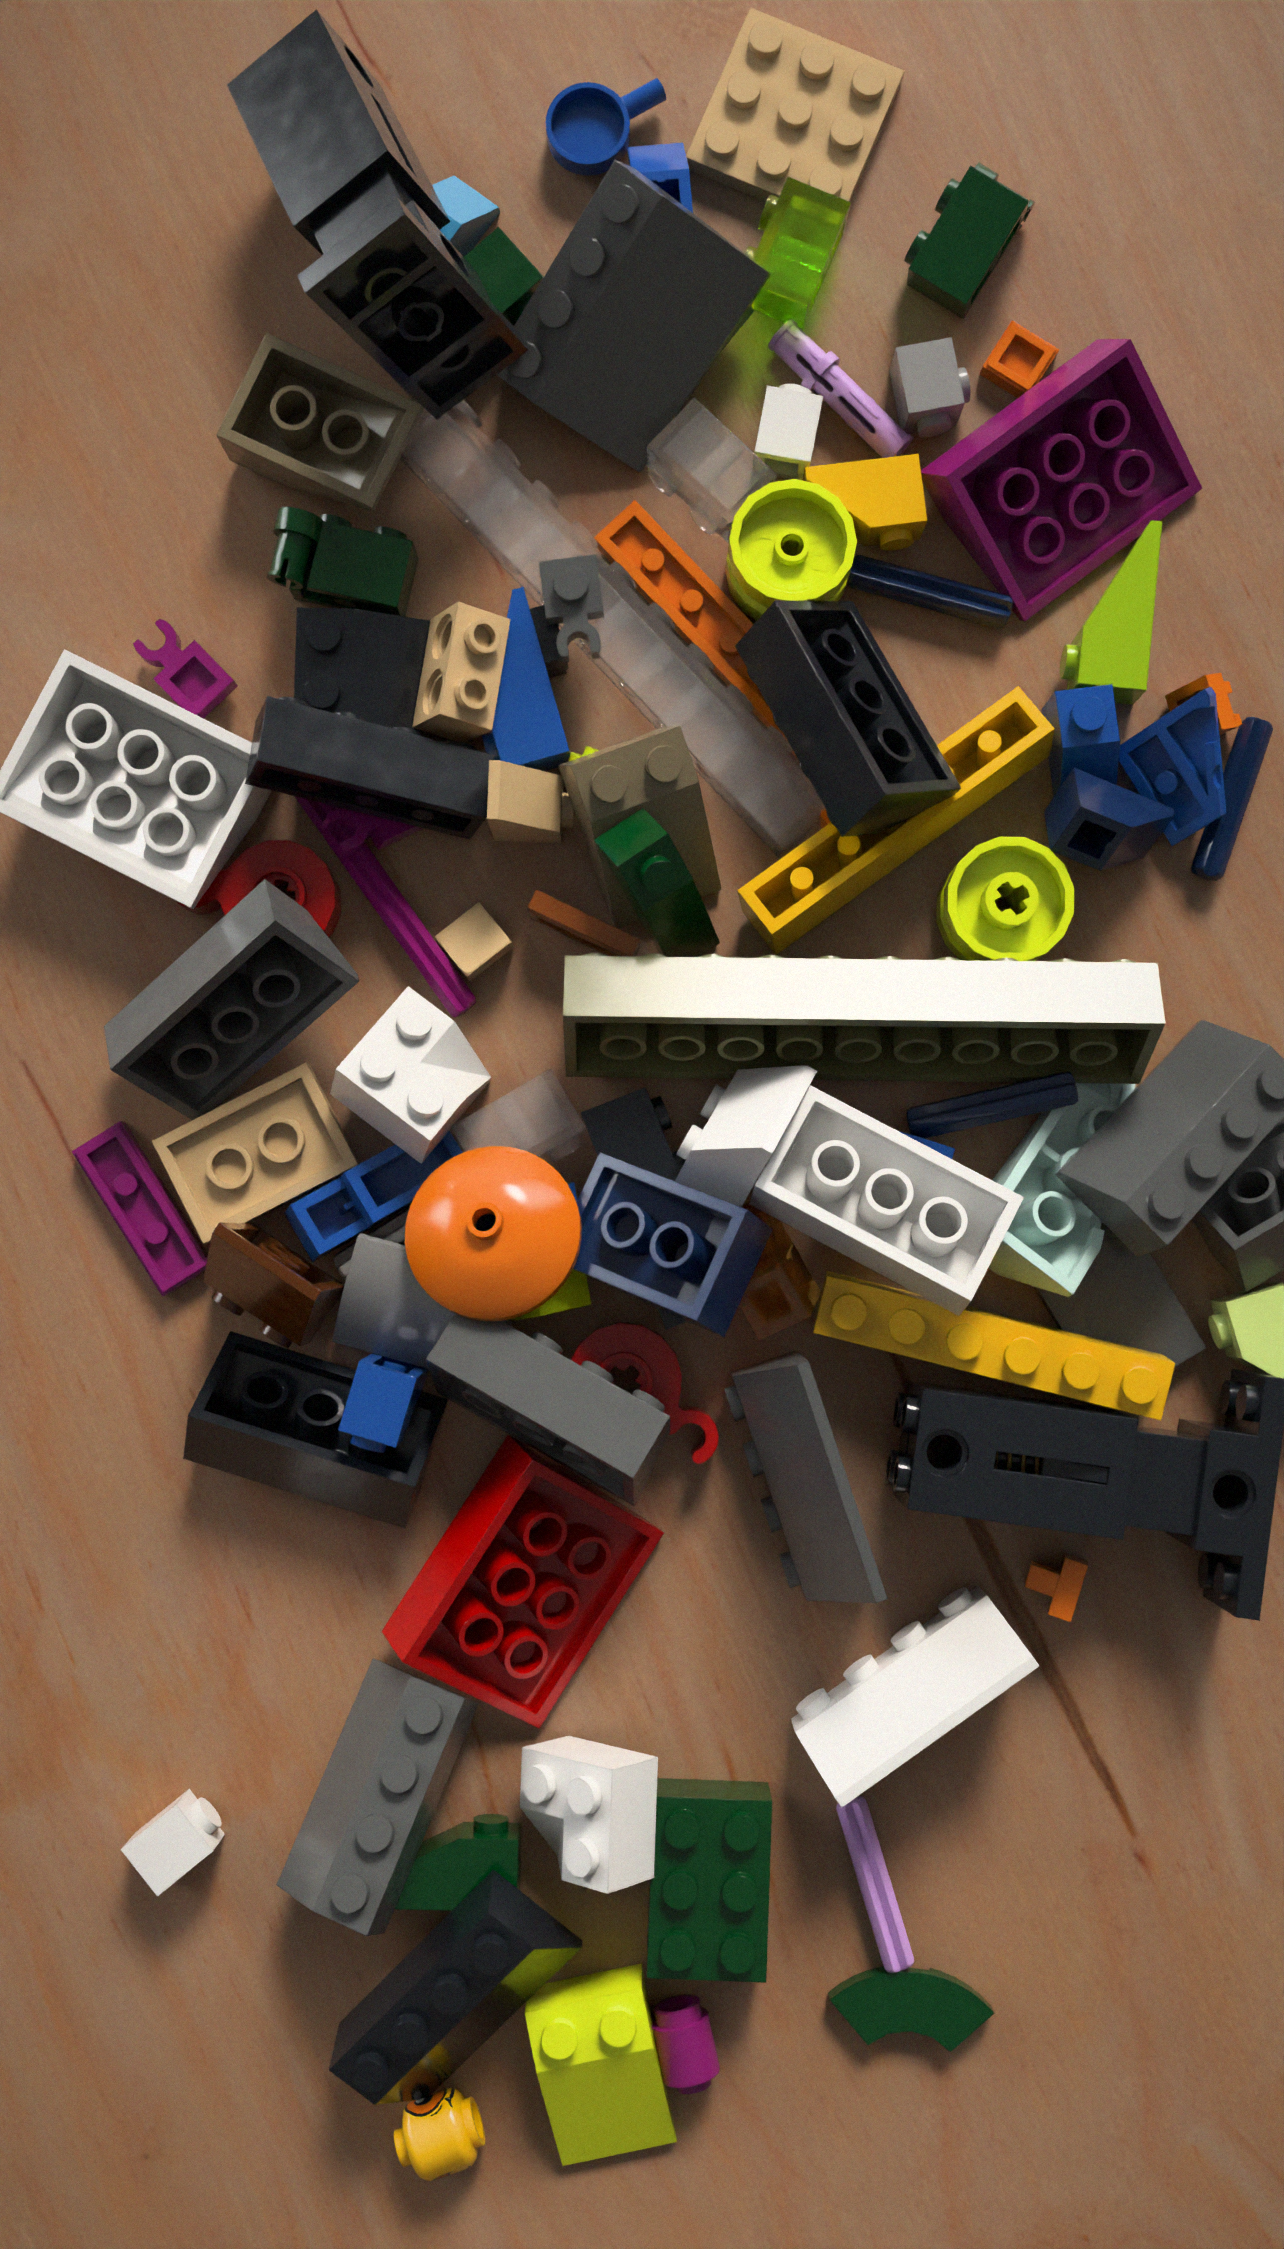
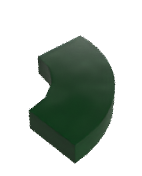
(911, 2001)

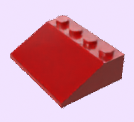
(520, 1584)

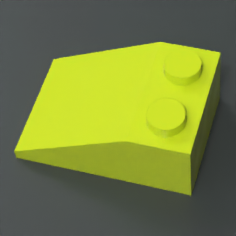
(599, 2065)

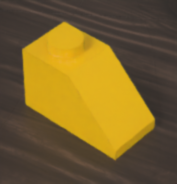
(880, 496)

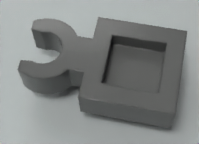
(572, 598)

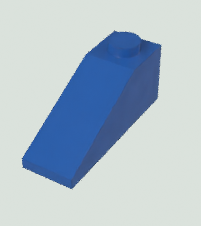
(526, 714)

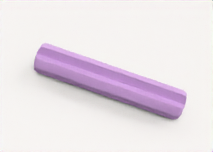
(875, 1885)

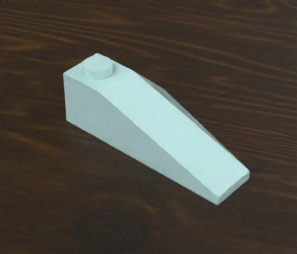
(1053, 1230)

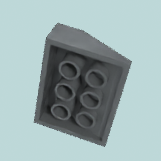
(631, 315)
(805, 1481)

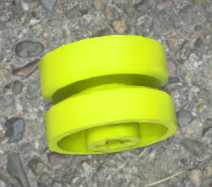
(789, 545)
(1027, 879)

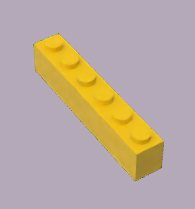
(835, 869)
(994, 1346)

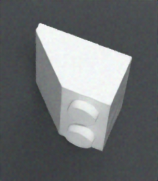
(741, 1130)

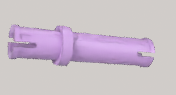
(839, 391)

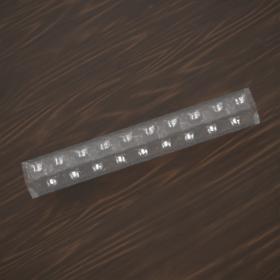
(638, 649)

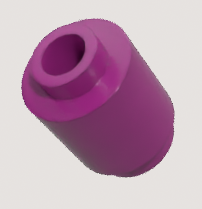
(685, 2044)

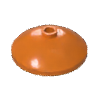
(513, 1263)

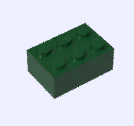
(710, 1881)

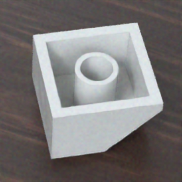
(411, 1075)
(593, 1809)

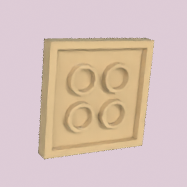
(792, 111)

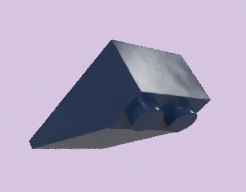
(667, 1243)

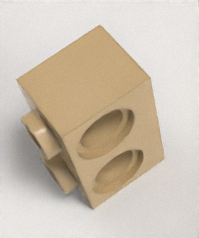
(461, 673)

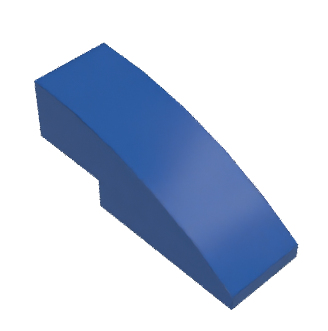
(363, 1197)

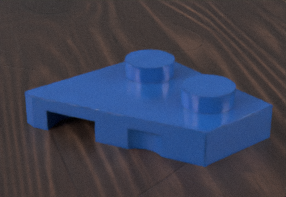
(1181, 765)

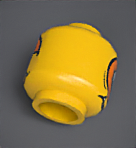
(440, 2134)

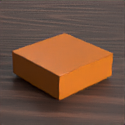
(1018, 360)

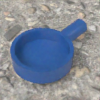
(592, 124)

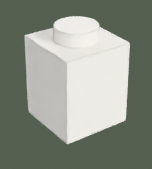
(788, 429)
(174, 1841)

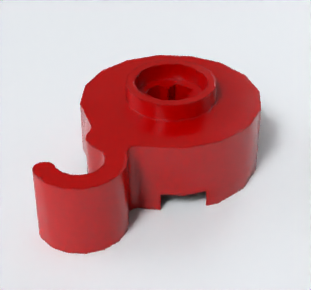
(282, 865)
(659, 1374)

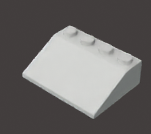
(130, 780)

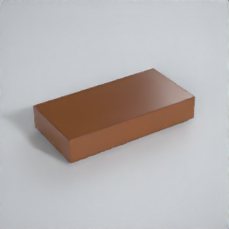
(581, 926)

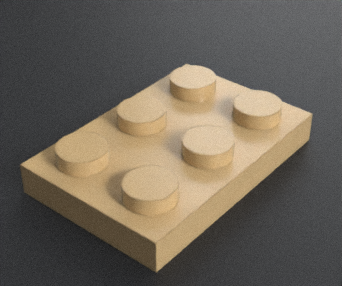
(256, 1152)

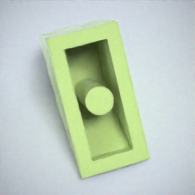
(1252, 1327)

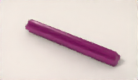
(397, 915)

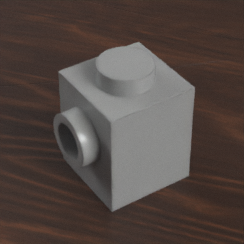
(928, 387)

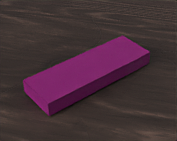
(142, 1208)

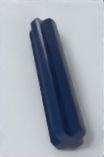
(930, 591)
(1239, 782)
(993, 1105)

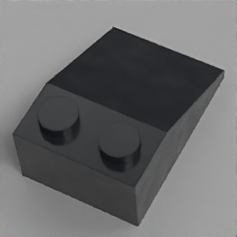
(361, 664)

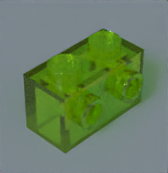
(797, 248)

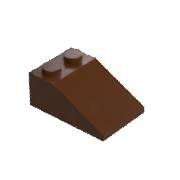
(270, 1282)

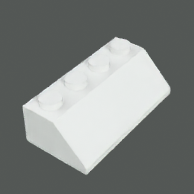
(885, 1200)
(910, 1693)

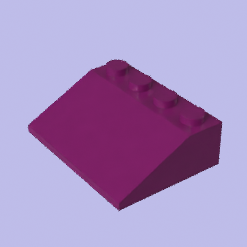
(1063, 476)

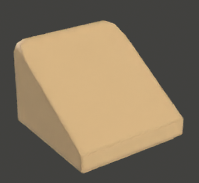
(474, 941)

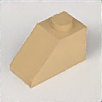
(526, 804)

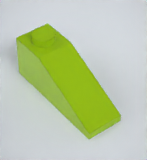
(1118, 632)

